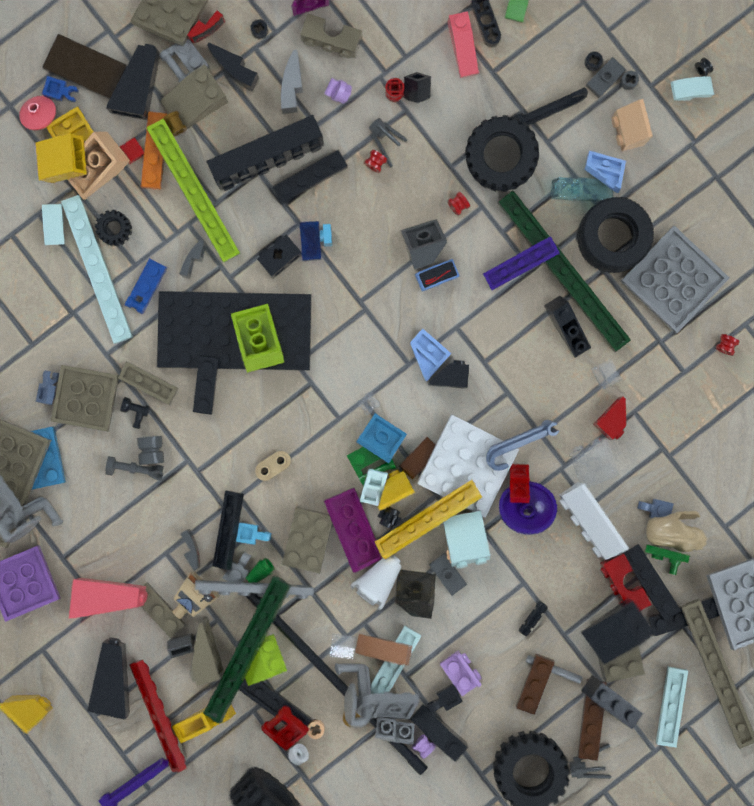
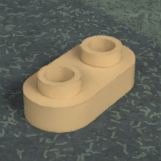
(273, 466)

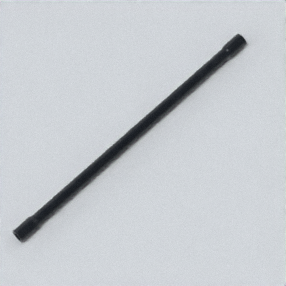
(412, 759)

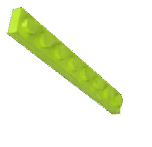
(193, 190)

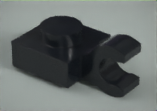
(448, 698)

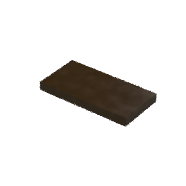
(84, 66)

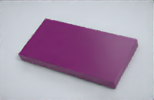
(353, 529)

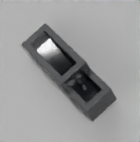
(234, 67)

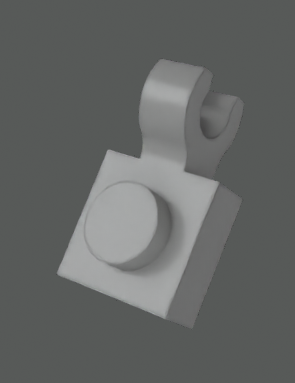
(238, 571)

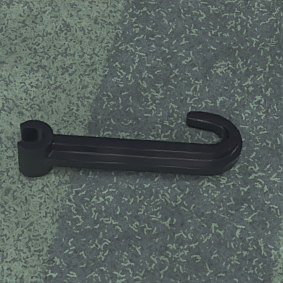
(553, 107)

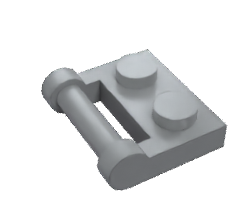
(188, 55)

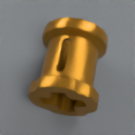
(175, 123)

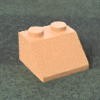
(632, 125)

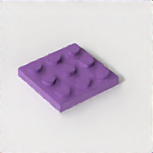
(25, 583)

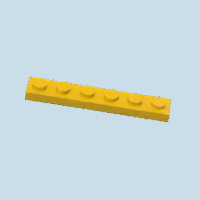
(428, 519)

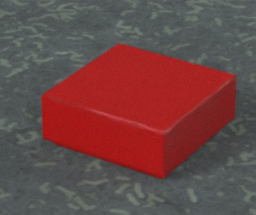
(132, 150)

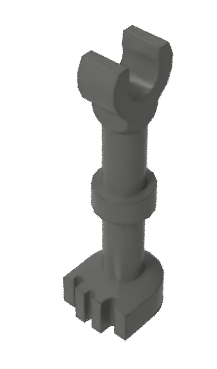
(153, 471)

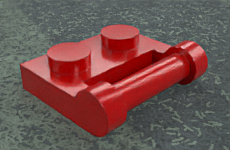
(289, 733)

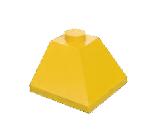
(395, 489)
(26, 710)

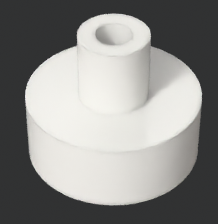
(298, 754)

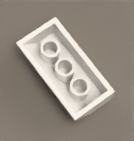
(593, 521)

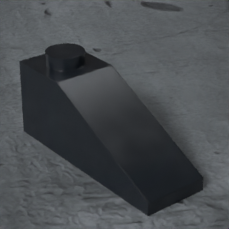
(440, 733)

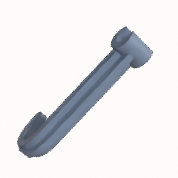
(519, 441)

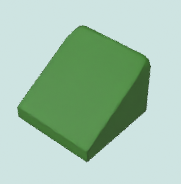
(516, 10)

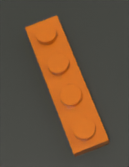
(153, 160)

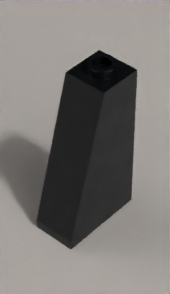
(135, 89)
(110, 684)

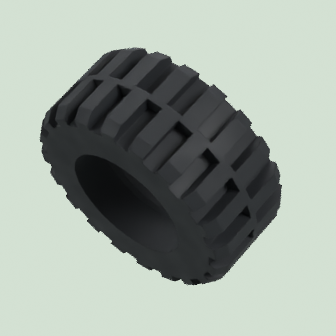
(502, 127)
(525, 745)
(260, 789)

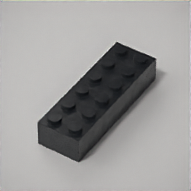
(266, 152)

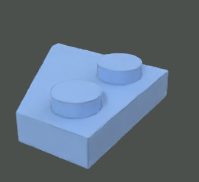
(606, 169)
(428, 353)

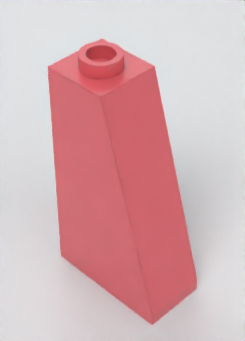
(101, 596)

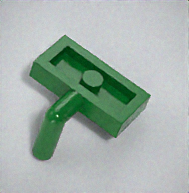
(675, 558)

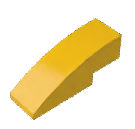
(197, 724)

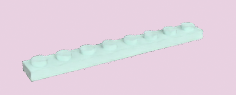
(97, 269)

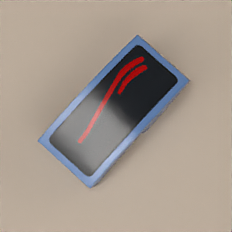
(437, 275)

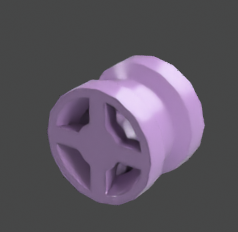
(423, 746)

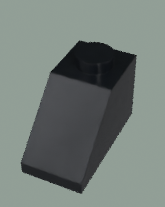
(453, 375)

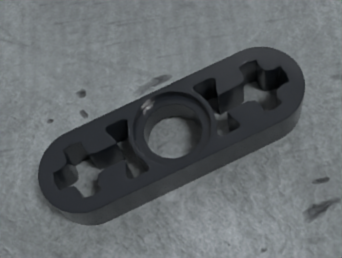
(489, 12)

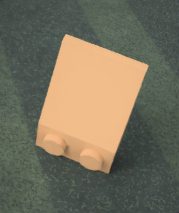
(103, 163)

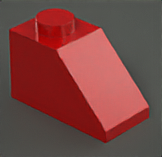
(613, 420)

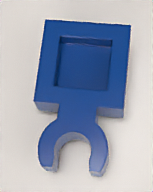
(58, 89)

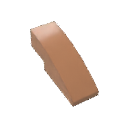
(384, 649)

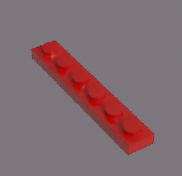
(160, 721)

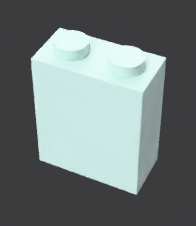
(466, 539)

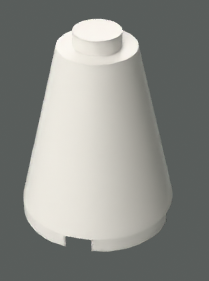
(378, 581)

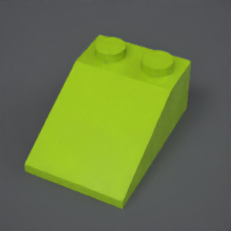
(257, 338)

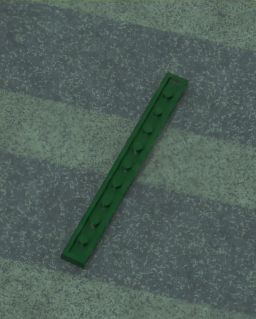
(566, 273)

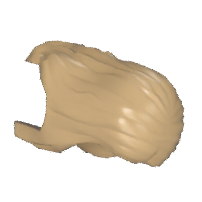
(671, 532)

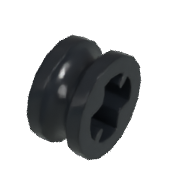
(255, 24)
(592, 67)
(704, 67)

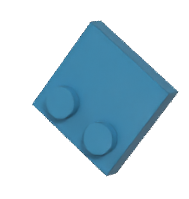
(381, 438)

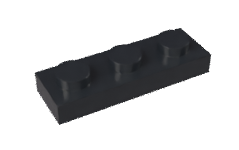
(205, 384)

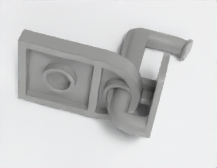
(14, 515)
(373, 705)

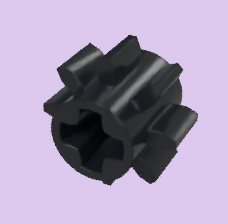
(389, 517)

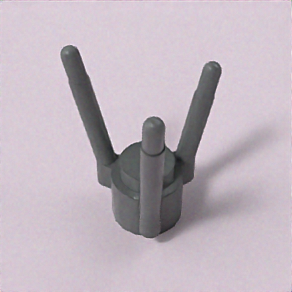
(382, 129)
(579, 769)

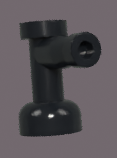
(140, 411)

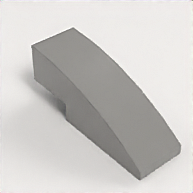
(291, 84)

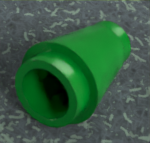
(260, 571)

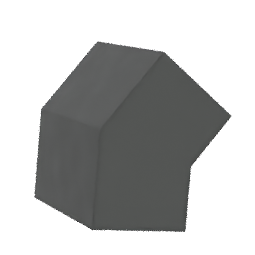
(180, 645)

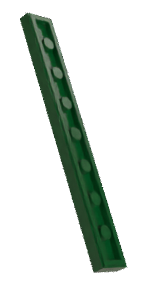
(247, 649)

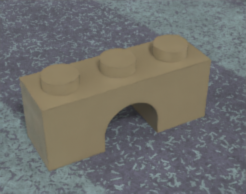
(345, 43)

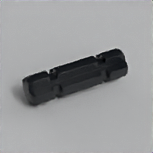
(533, 618)

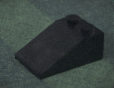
(618, 631)

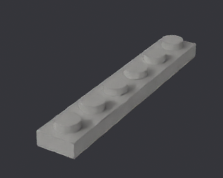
(246, 588)

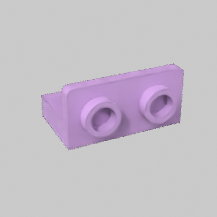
(460, 673)

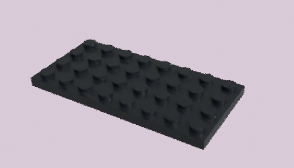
(203, 325)

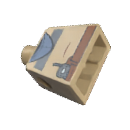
(190, 599)

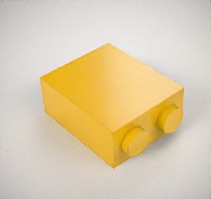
(61, 158)

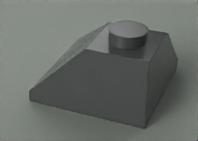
(424, 243)

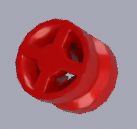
(375, 161)
(458, 203)
(727, 344)

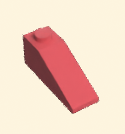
(463, 44)

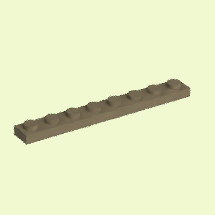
(718, 673)

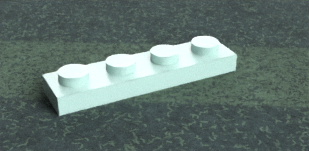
(390, 671)
(671, 706)

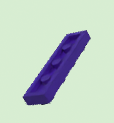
(521, 263)

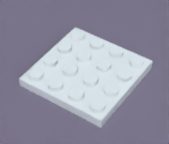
(461, 458)

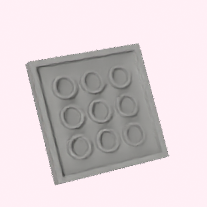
(675, 279)
(735, 601)

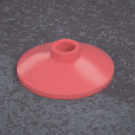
(37, 113)

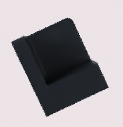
(417, 87)

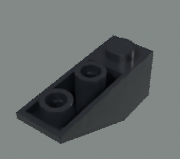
(567, 325)

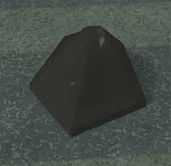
(416, 593)

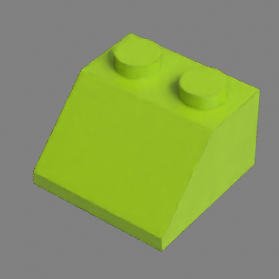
(266, 663)

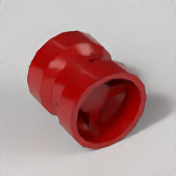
(393, 93)

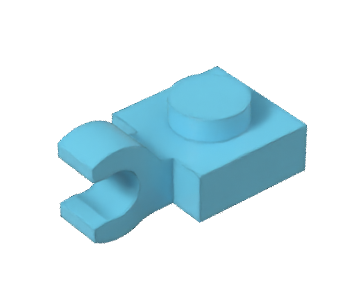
(249, 533)

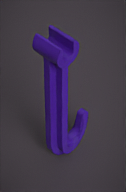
(134, 783)

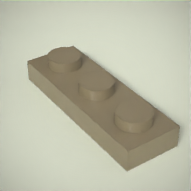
(148, 383)
(161, 612)

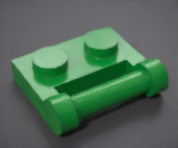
(362, 458)

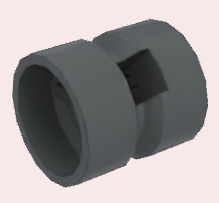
(150, 450)

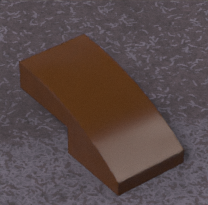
(418, 458)

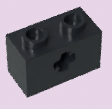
(289, 254)

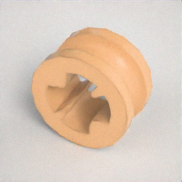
(313, 723)

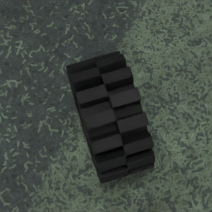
(108, 217)

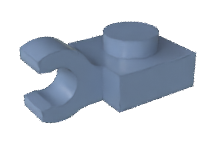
(46, 390)
(657, 508)

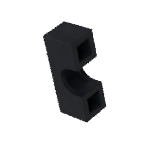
(612, 702)

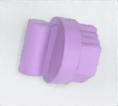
(338, 90)

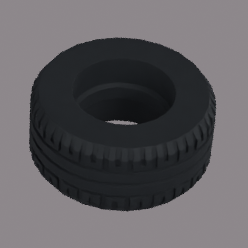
(633, 216)

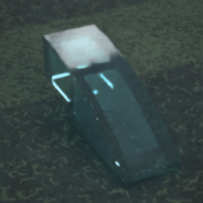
(580, 189)

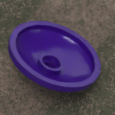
(541, 510)

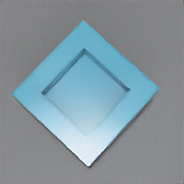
(326, 235)

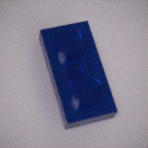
(310, 241)

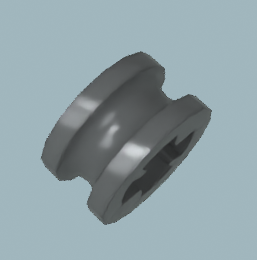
(630, 74)

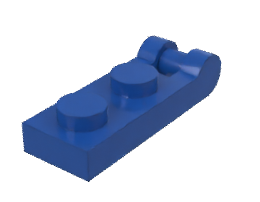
(146, 285)

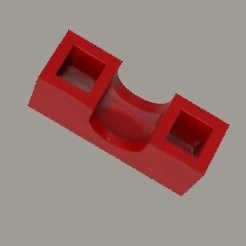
(616, 569)

